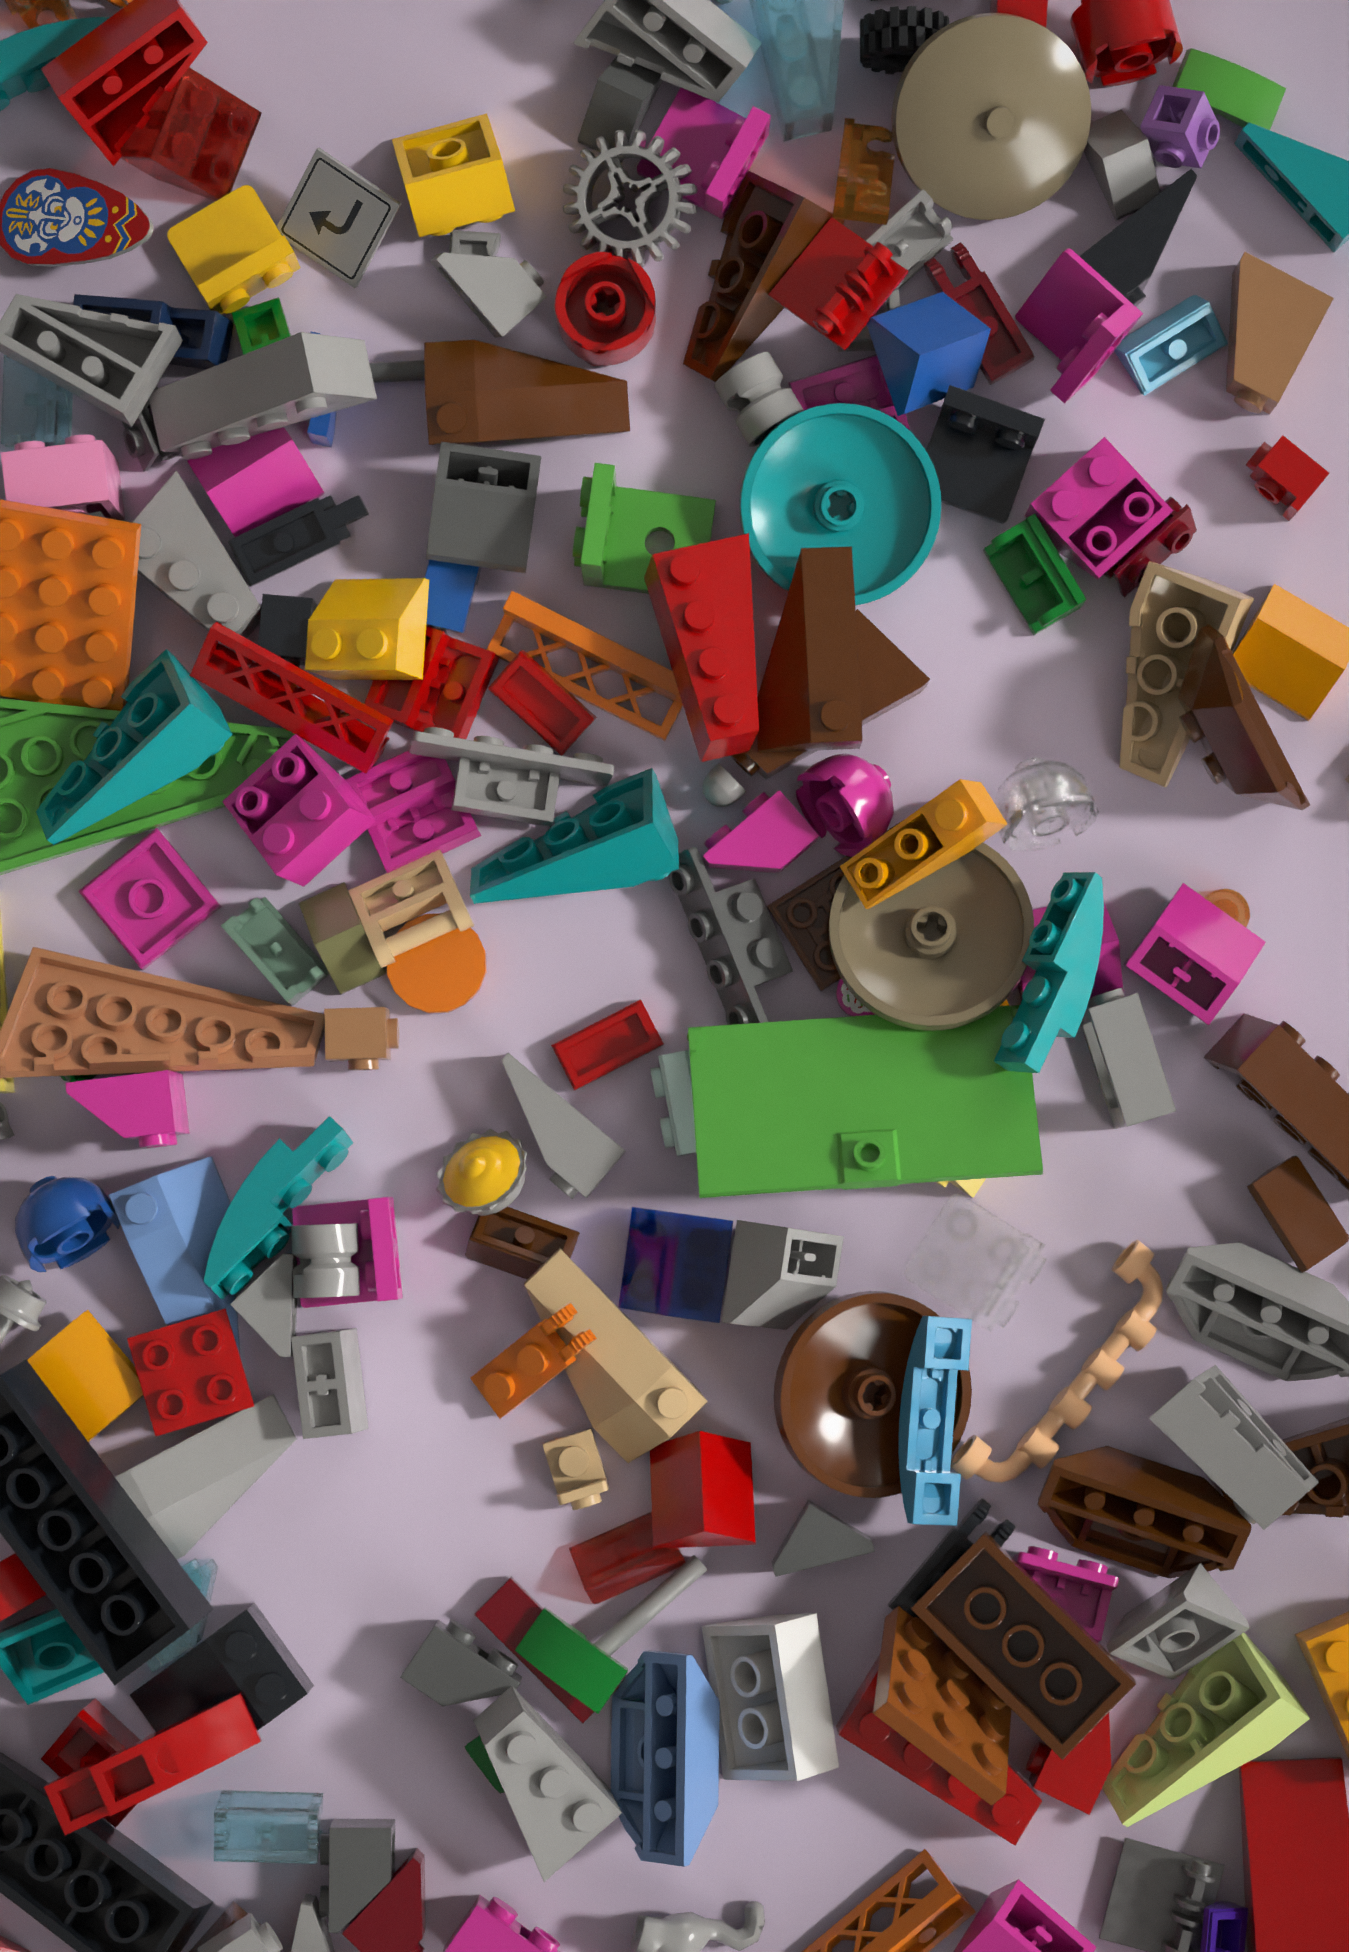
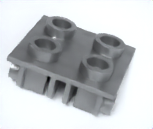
(1159, 1898)

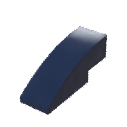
(203, 332)

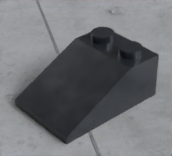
(233, 1660)

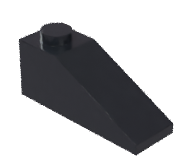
(1134, 247)

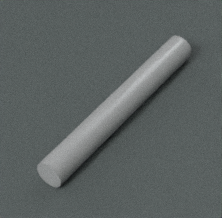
(651, 1606)

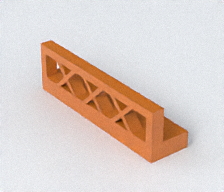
(598, 649)
(916, 1930)

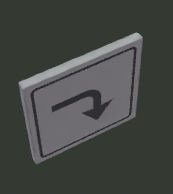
(337, 217)

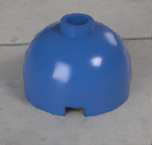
(63, 1221)

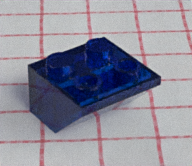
(675, 1264)

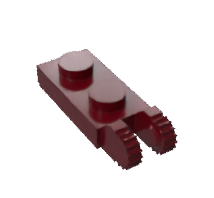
(1005, 346)

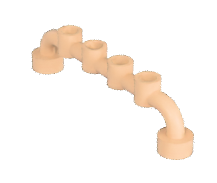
(1069, 1404)

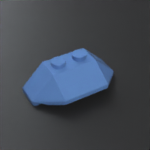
(665, 1756)

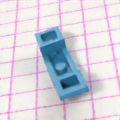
(927, 1420)

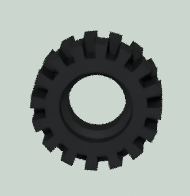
(893, 36)

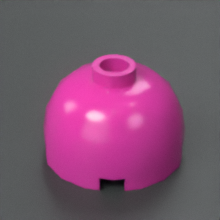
(846, 800)

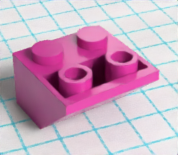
(1099, 509)
(298, 812)
(1195, 954)
(1020, 1922)

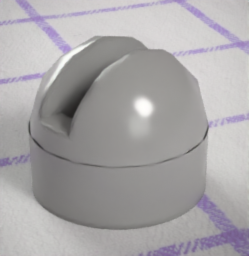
(721, 787)

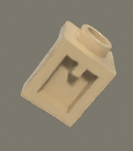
(576, 1469)

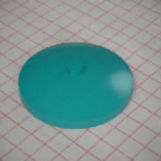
(842, 482)

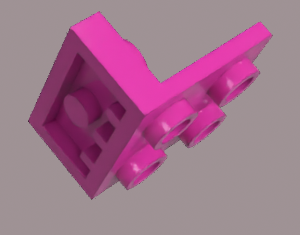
(714, 145)
(1077, 320)
(377, 1247)

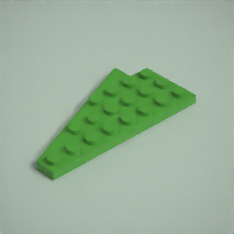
(45, 739)

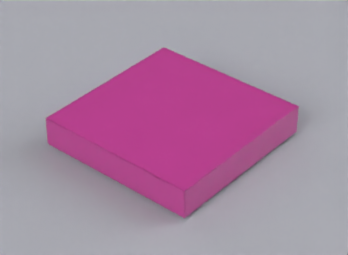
(149, 899)

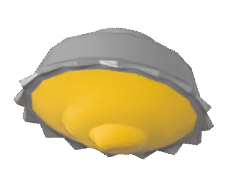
(483, 1173)

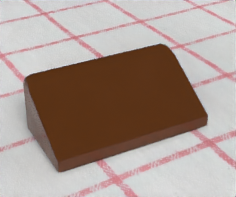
(1298, 1213)
(517, 1241)

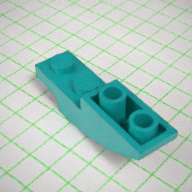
(32, 49)
(1066, 958)
(254, 1218)

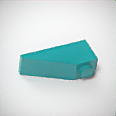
(1305, 177)

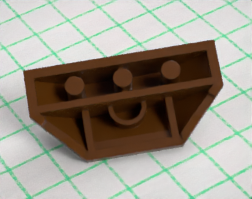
(1232, 727)
(1142, 1513)

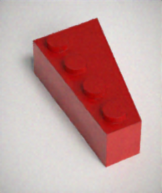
(708, 634)
(869, 1733)

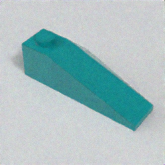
(154, 740)
(605, 847)

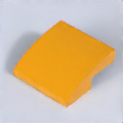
(88, 1375)

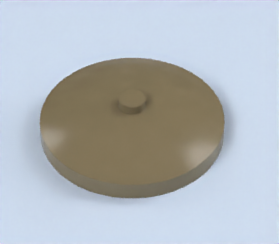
(991, 116)
(937, 948)

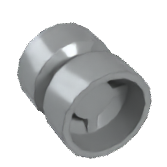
(757, 396)
(325, 1260)

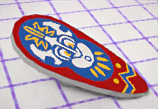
(68, 220)

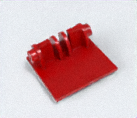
(838, 283)
(190, 1372)

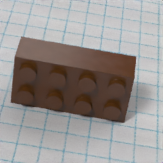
(1024, 1645)

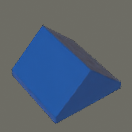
(927, 349)

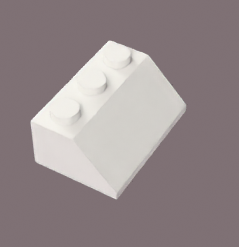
(771, 1697)

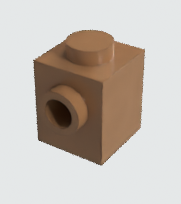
(360, 1036)

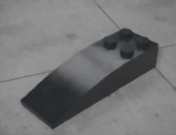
(92, 1883)

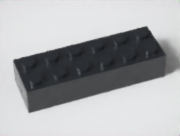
(86, 1534)

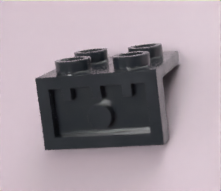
(981, 452)

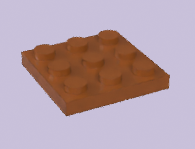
(942, 1706)

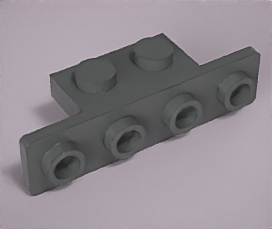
(732, 936)

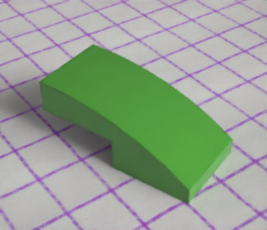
(1231, 89)

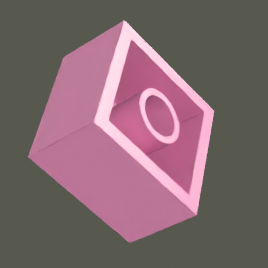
(66, 477)

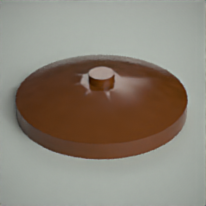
(844, 1391)

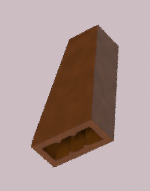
(885, 683)

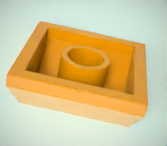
(1292, 652)

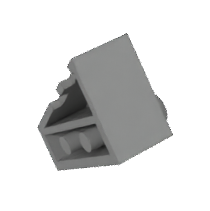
(680, 39)
(90, 353)
(191, 564)
(1234, 1447)
(546, 1782)

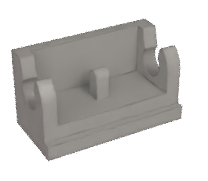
(914, 234)
(329, 1383)

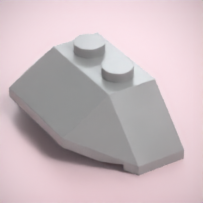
(1262, 1311)

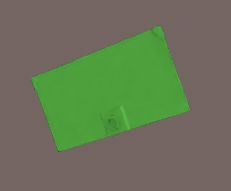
(857, 1105)

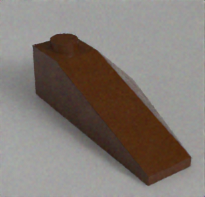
(765, 236)
(505, 394)
(813, 668)

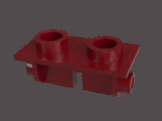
(1167, 538)

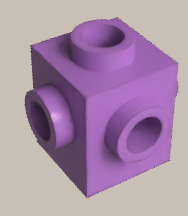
(1180, 127)

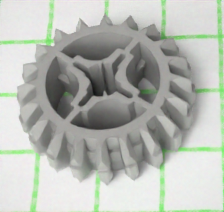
(651, 188)

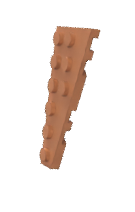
(117, 1020)

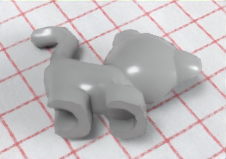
(691, 1931)

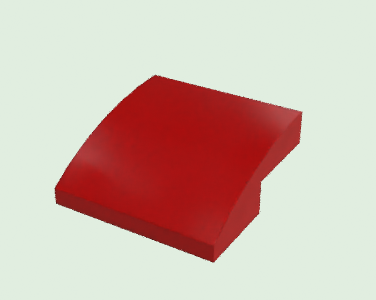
(450, 691)

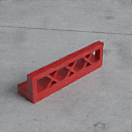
(290, 705)

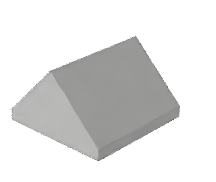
(1178, 1625)

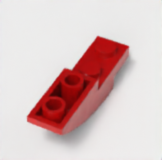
(152, 1764)

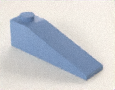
(171, 1234)

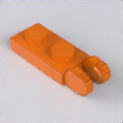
(530, 1363)

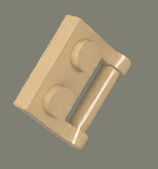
(405, 895)

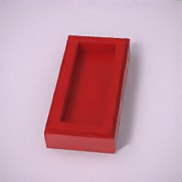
(542, 702)
(607, 1045)

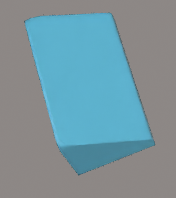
(1171, 343)

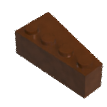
(1286, 1078)

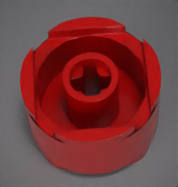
(1124, 38)
(620, 285)

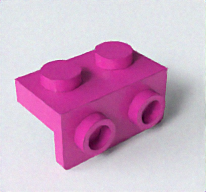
(1080, 1589)

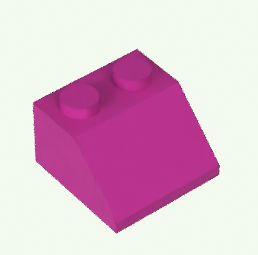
(138, 1105)

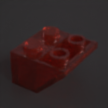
(194, 137)

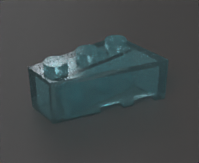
(801, 61)

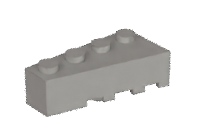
(261, 392)

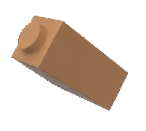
(1268, 331)

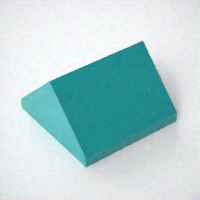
(44, 1656)

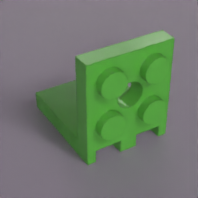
(620, 521)

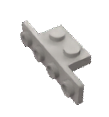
(506, 779)

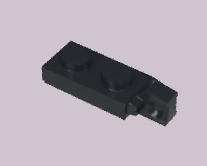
(295, 537)

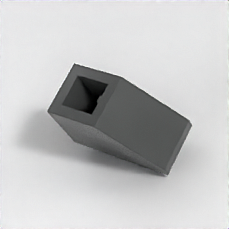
(457, 1670)
(359, 1866)

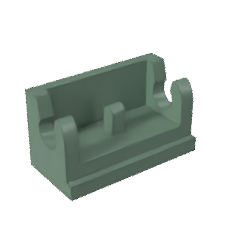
(276, 950)

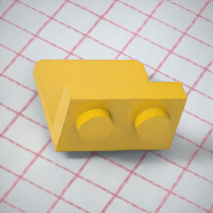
(233, 250)

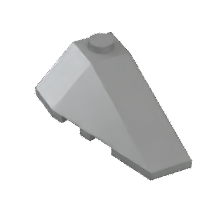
(203, 1476)

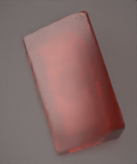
(622, 1559)

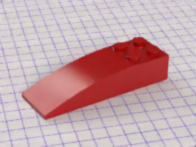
(1295, 1854)

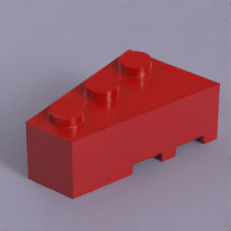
(124, 68)

